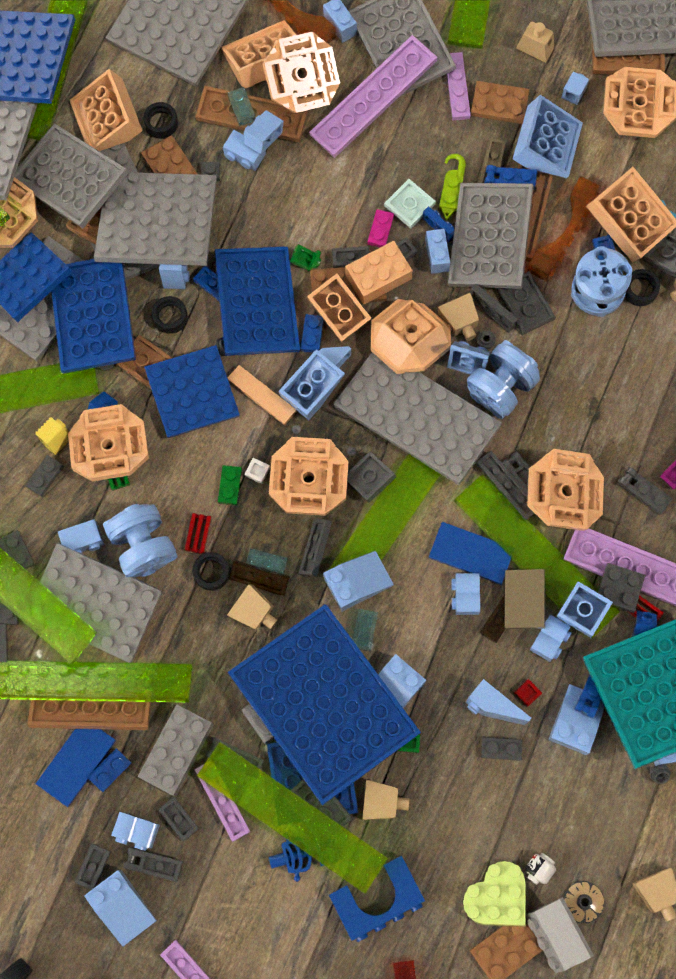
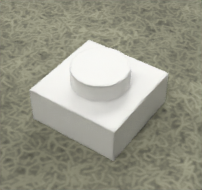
(257, 470)

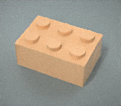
(378, 272)
(339, 307)

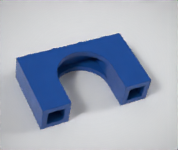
(406, 897)

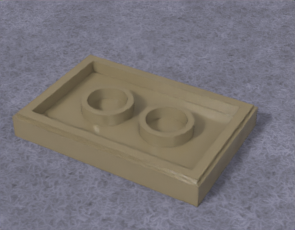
(525, 599)

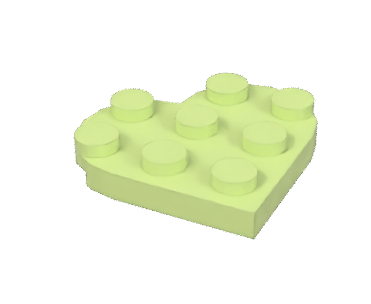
(499, 898)

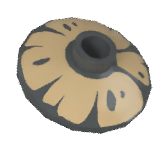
(574, 896)

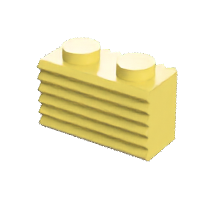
(53, 435)

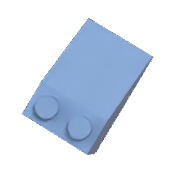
(467, 358)
(311, 384)
(357, 580)
(401, 680)
(493, 704)
(575, 728)
(120, 907)

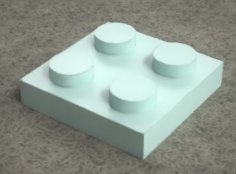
(409, 203)

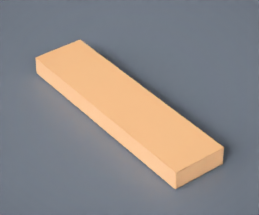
(261, 395)

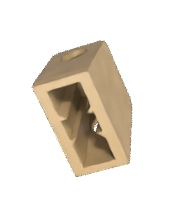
(537, 41)
(460, 316)
(253, 609)
(382, 801)
(659, 892)

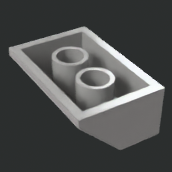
(558, 935)

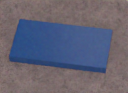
(470, 553)
(74, 764)

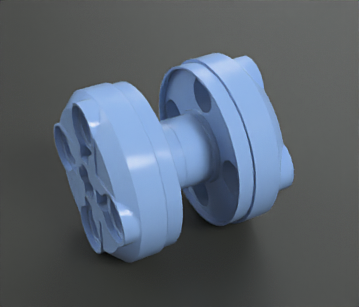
(601, 281)
(512, 369)
(134, 527)

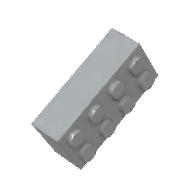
(176, 750)

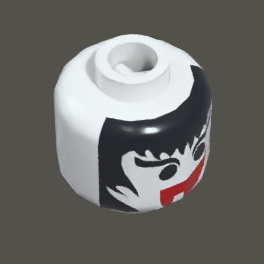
(540, 869)

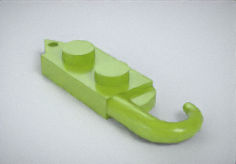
(451, 187)

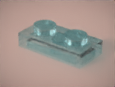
(241, 106)
(267, 561)
(365, 629)

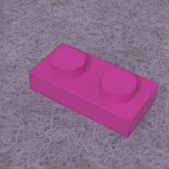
(380, 228)

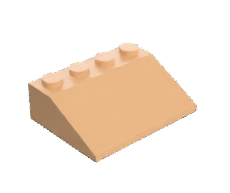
(249, 53)
(105, 112)
(632, 215)

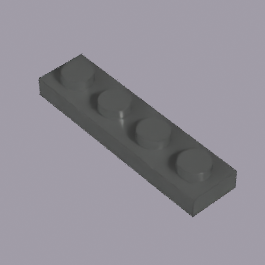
(505, 483)

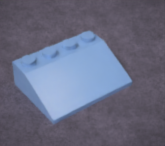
(547, 138)

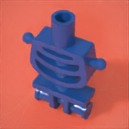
(284, 859)

